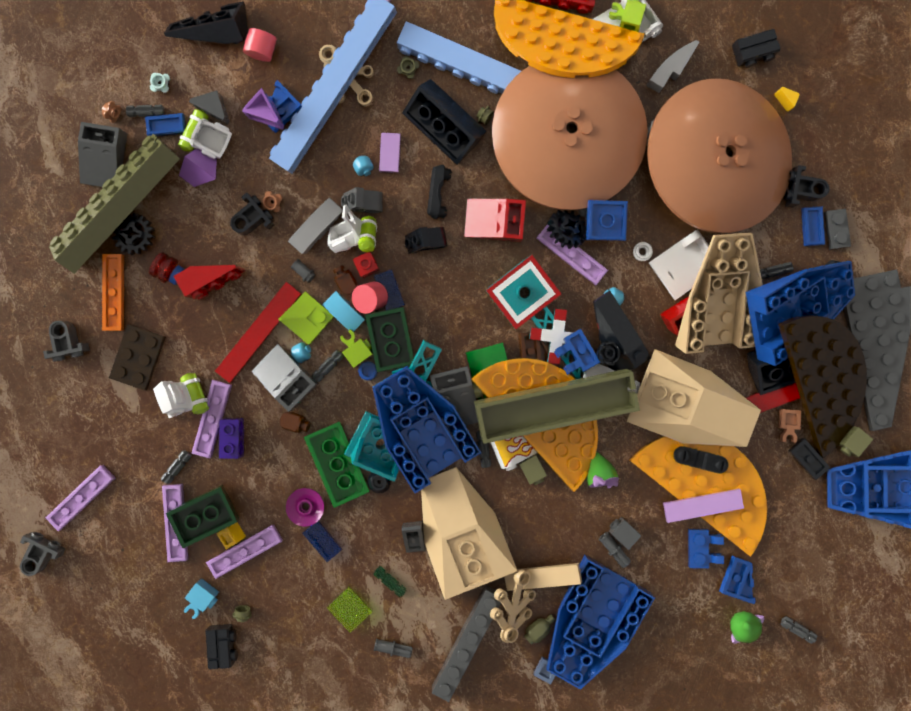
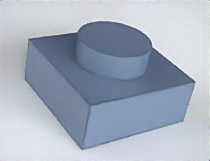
(541, 672)

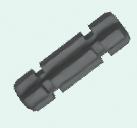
(145, 110)
(776, 270)
(328, 365)
(484, 448)
(176, 467)
(798, 629)

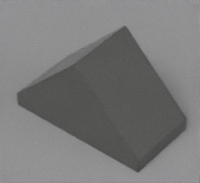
(212, 104)
(413, 536)

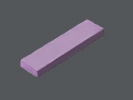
(574, 257)
(209, 423)
(80, 497)
(172, 497)
(703, 505)
(244, 551)

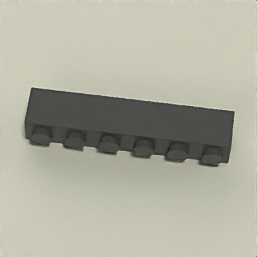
(465, 645)

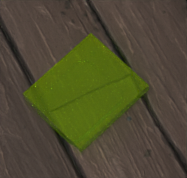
(349, 609)

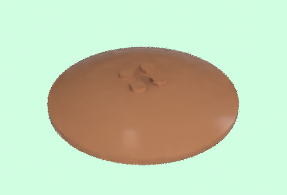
(691, 159)
(561, 166)

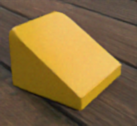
(787, 98)
(231, 535)

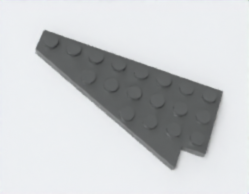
(882, 325)

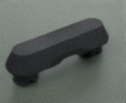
(439, 174)
(700, 459)

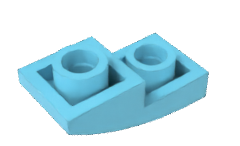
(343, 311)

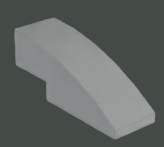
(672, 67)
(315, 226)

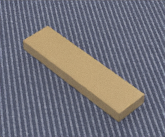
(549, 576)

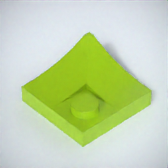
(306, 318)

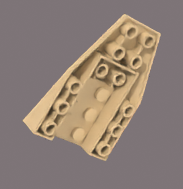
(718, 300)
(692, 405)
(462, 535)

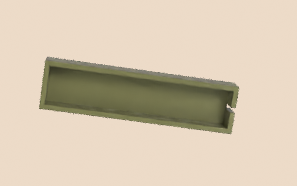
(112, 203)
(556, 405)

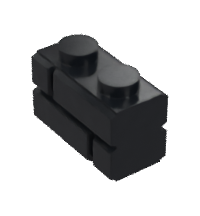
(756, 48)
(220, 646)

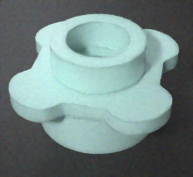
(155, 78)

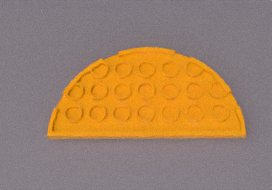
(563, 41)
(564, 449)
(740, 526)

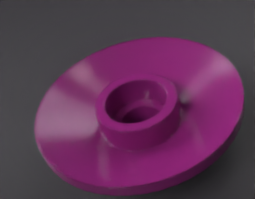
(302, 516)

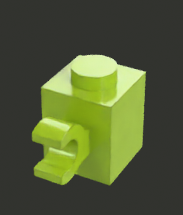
(630, 16)
(356, 351)

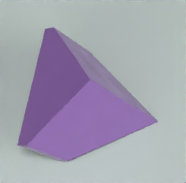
(263, 110)
(198, 168)

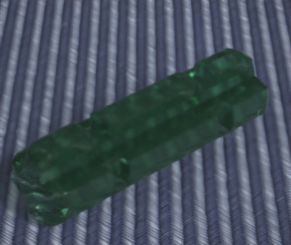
(389, 581)

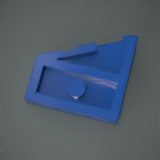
(285, 104)
(738, 580)

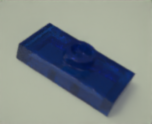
(388, 280)
(322, 541)

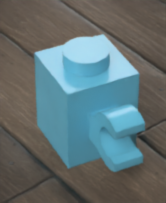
(201, 597)

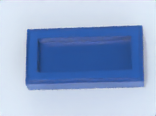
(165, 124)
(813, 226)

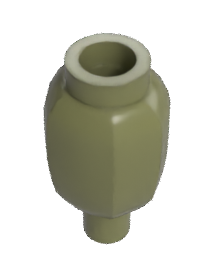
(539, 629)

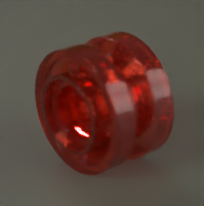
(162, 267)

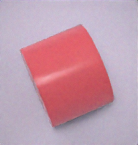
(259, 45)
(369, 297)

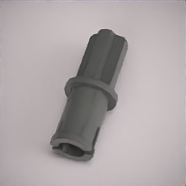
(614, 550)
(393, 648)

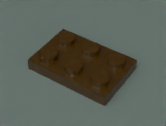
(137, 357)

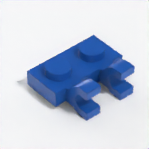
(581, 351)
(699, 548)

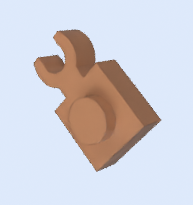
(789, 421)

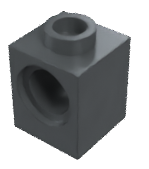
(624, 532)

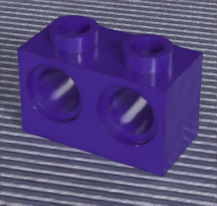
(231, 438)

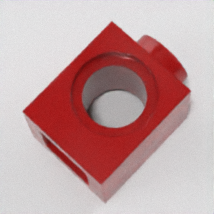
(366, 264)

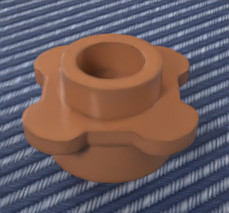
(111, 111)
(267, 204)

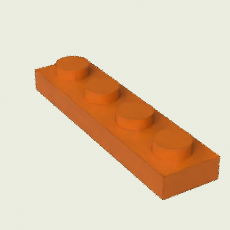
(112, 292)

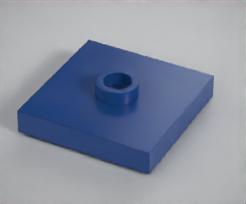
(606, 220)

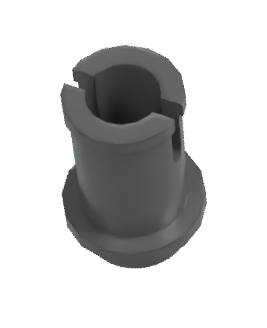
(302, 270)

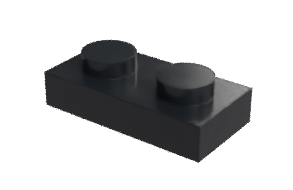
(809, 459)

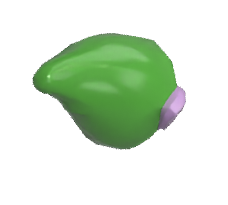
(601, 473)
(746, 627)

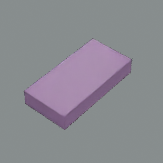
(390, 152)

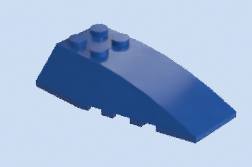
(873, 488)

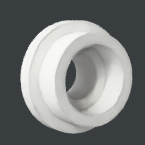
(648, 251)

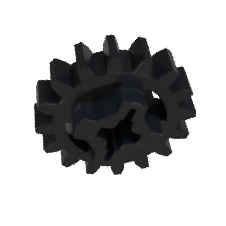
(567, 229)
(132, 242)

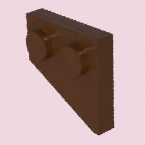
(533, 348)

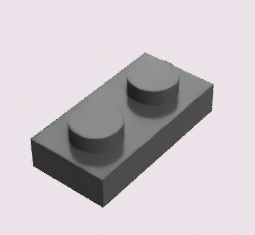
(837, 229)

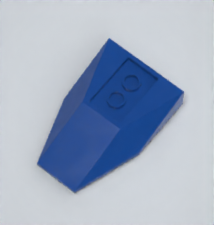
(805, 293)
(420, 428)
(595, 623)

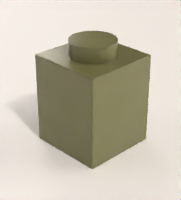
(855, 442)
(533, 470)

